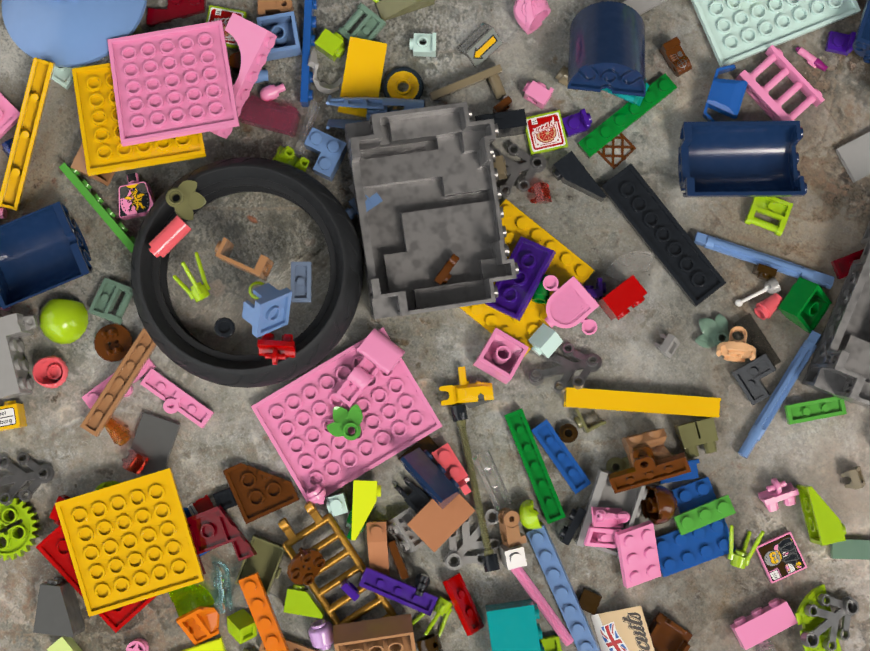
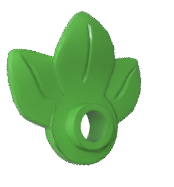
(344, 419)

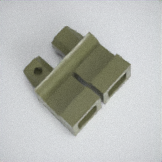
(696, 434)

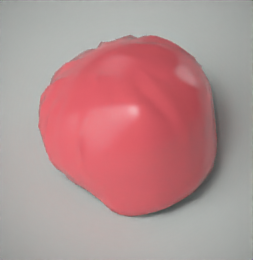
(50, 371)

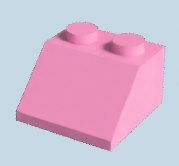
(501, 356)

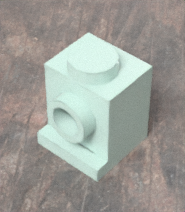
(426, 50)
(337, 504)

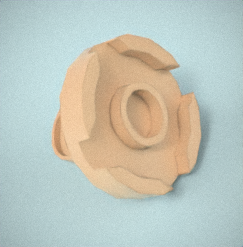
(736, 350)

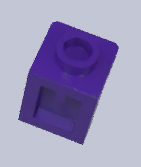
(840, 42)
(577, 123)
(599, 291)

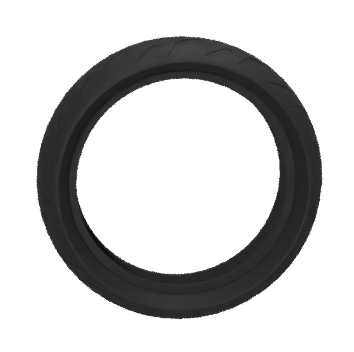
(314, 343)

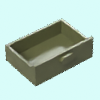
(265, 562)

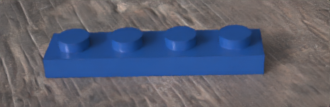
(560, 456)

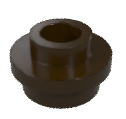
(563, 437)

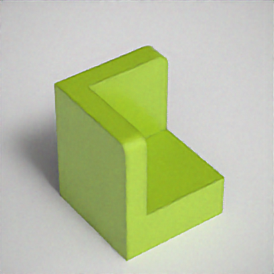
(241, 626)

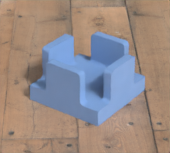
(269, 311)

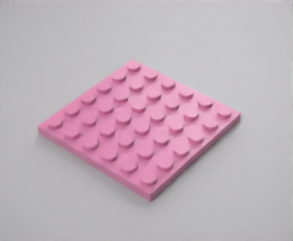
(172, 83)

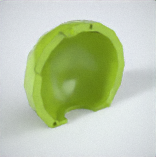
(63, 320)

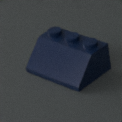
(430, 476)

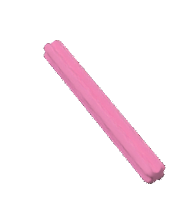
(543, 605)

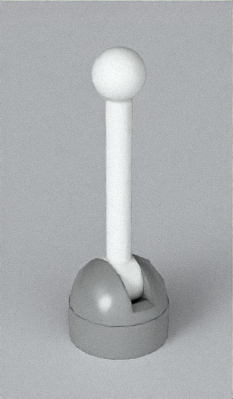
(771, 286)

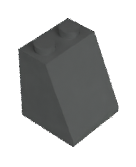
(58, 609)

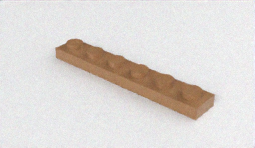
(119, 384)

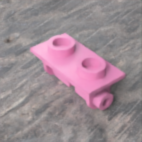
(609, 517)

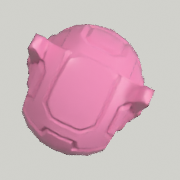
(530, 14)

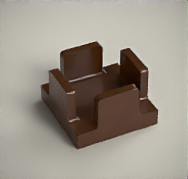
(668, 635)

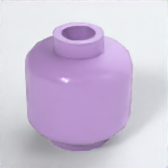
(321, 634)

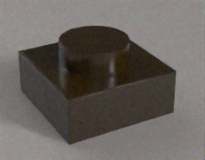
(764, 272)

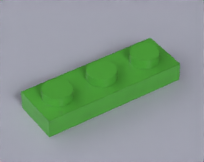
(814, 410)
(704, 514)

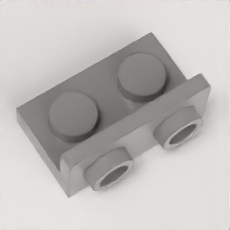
(407, 538)

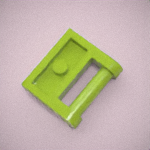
(770, 207)

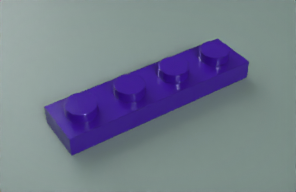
(397, 591)

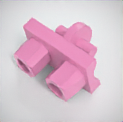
(777, 492)

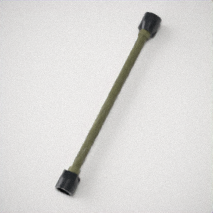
(490, 560)

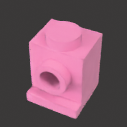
(537, 93)

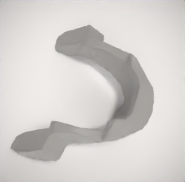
(322, 86)

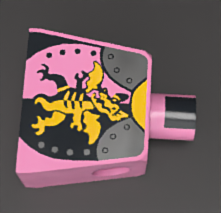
(135, 198)

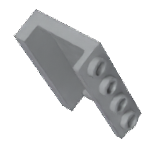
(604, 496)

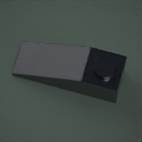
(575, 175)

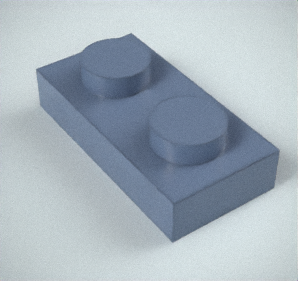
(301, 282)

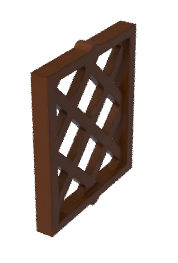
(622, 156)

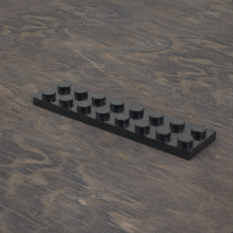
(663, 235)

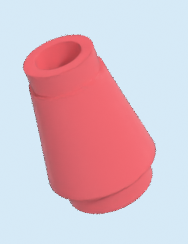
(768, 306)

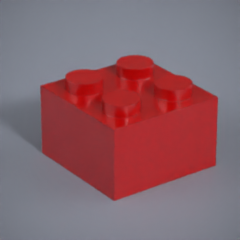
(622, 297)

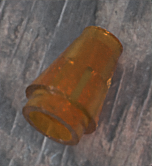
(117, 432)

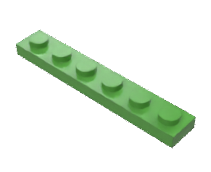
(96, 202)

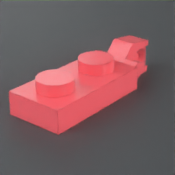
(452, 466)

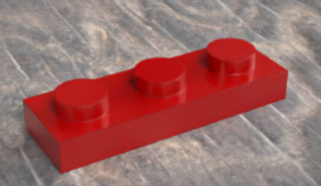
(463, 604)

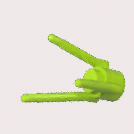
(198, 291)
(739, 557)
(441, 607)

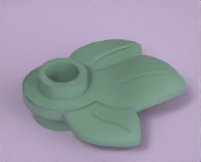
(712, 330)

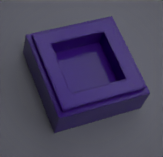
(350, 590)

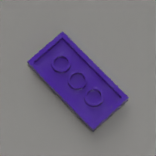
(517, 293)

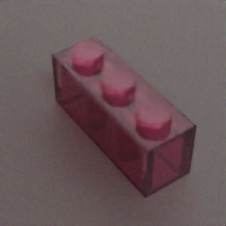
(270, 116)

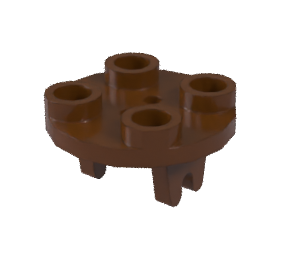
(115, 351)
(305, 566)

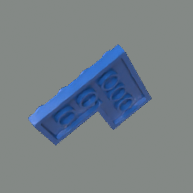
(709, 542)

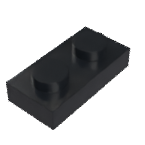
(575, 516)

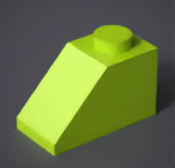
(302, 602)

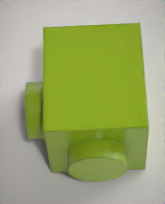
(330, 44)

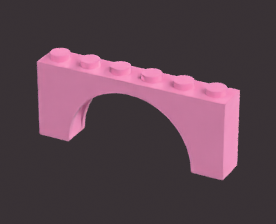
(254, 47)

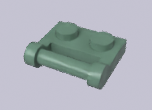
(367, 29)
(106, 299)

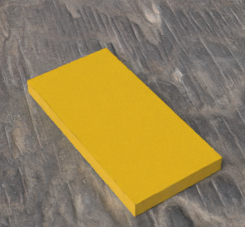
(362, 72)

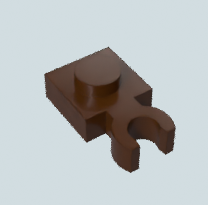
(444, 274)

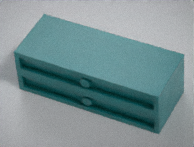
(514, 626)

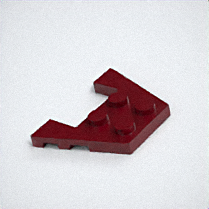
(175, 10)
(216, 529)

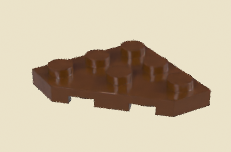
(259, 491)

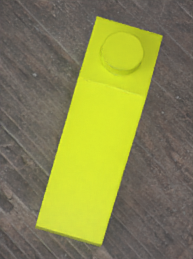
(364, 500)

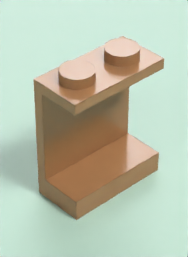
(262, 269)

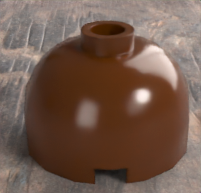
(658, 504)

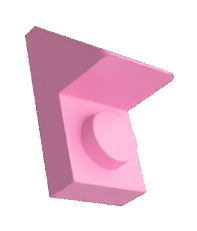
(601, 537)

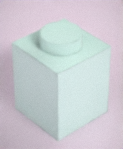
(545, 341)

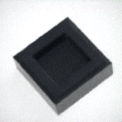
(225, 499)

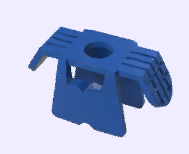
(725, 95)

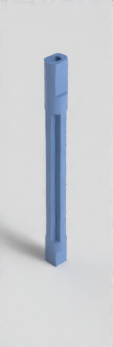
(755, 257)
(779, 394)

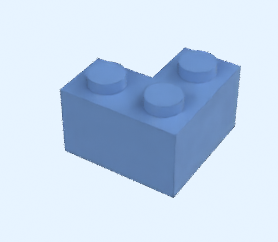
(330, 152)

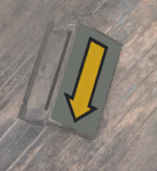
(480, 44)

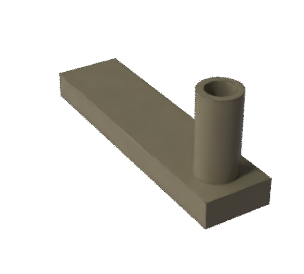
(491, 74)

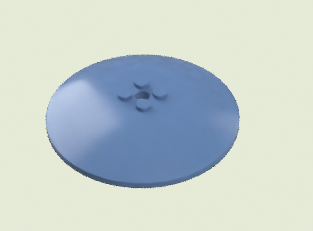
(70, 30)

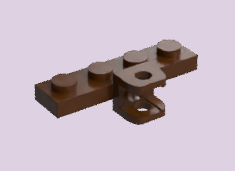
(648, 470)

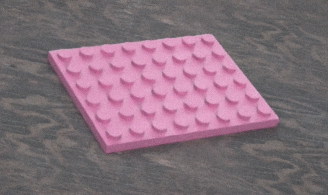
(299, 414)

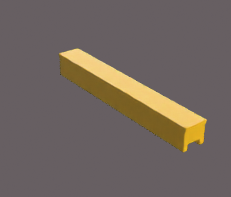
(26, 133)
(642, 402)

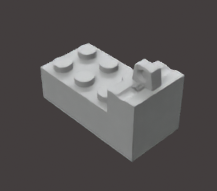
(13, 365)

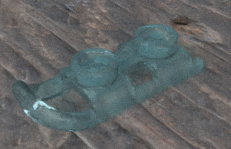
(219, 583)

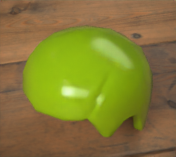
(529, 516)

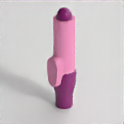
(811, 59)

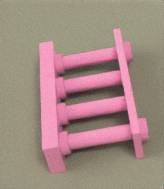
(761, 95)

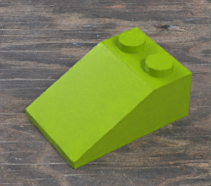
(820, 520)

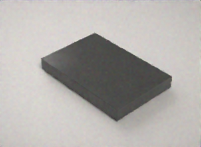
(155, 440)

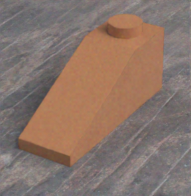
(378, 545)

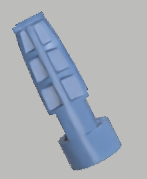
(372, 104)

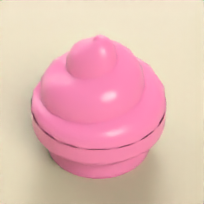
(316, 494)

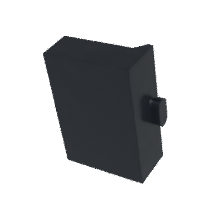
(509, 122)

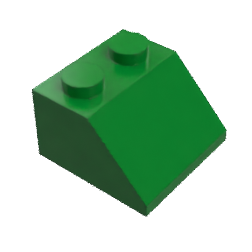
(805, 304)

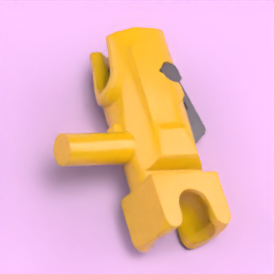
(468, 393)

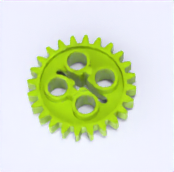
(14, 543)

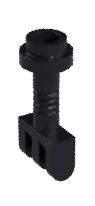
(421, 581)

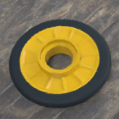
(403, 75)

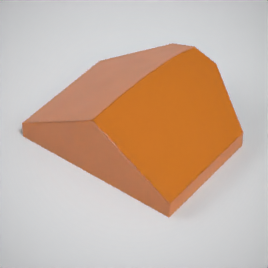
(200, 624)

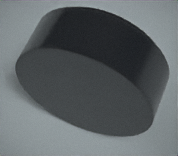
(224, 327)

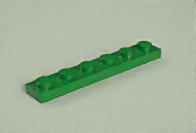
(626, 117)
(534, 466)

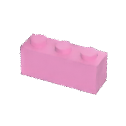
(763, 623)

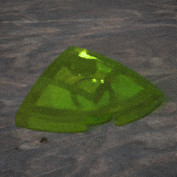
(190, 598)

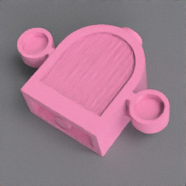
(569, 305)

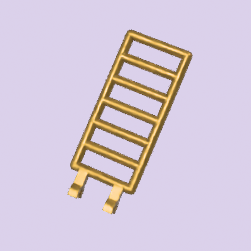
(319, 593)

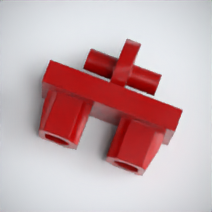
(276, 349)

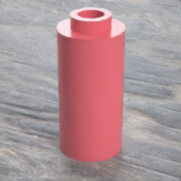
(169, 237)

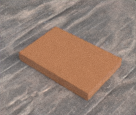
(436, 524)

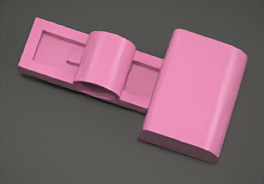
(378, 355)

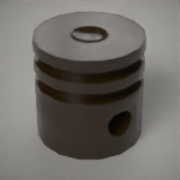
(429, 643)

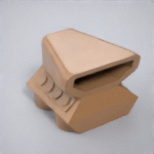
(653, 438)

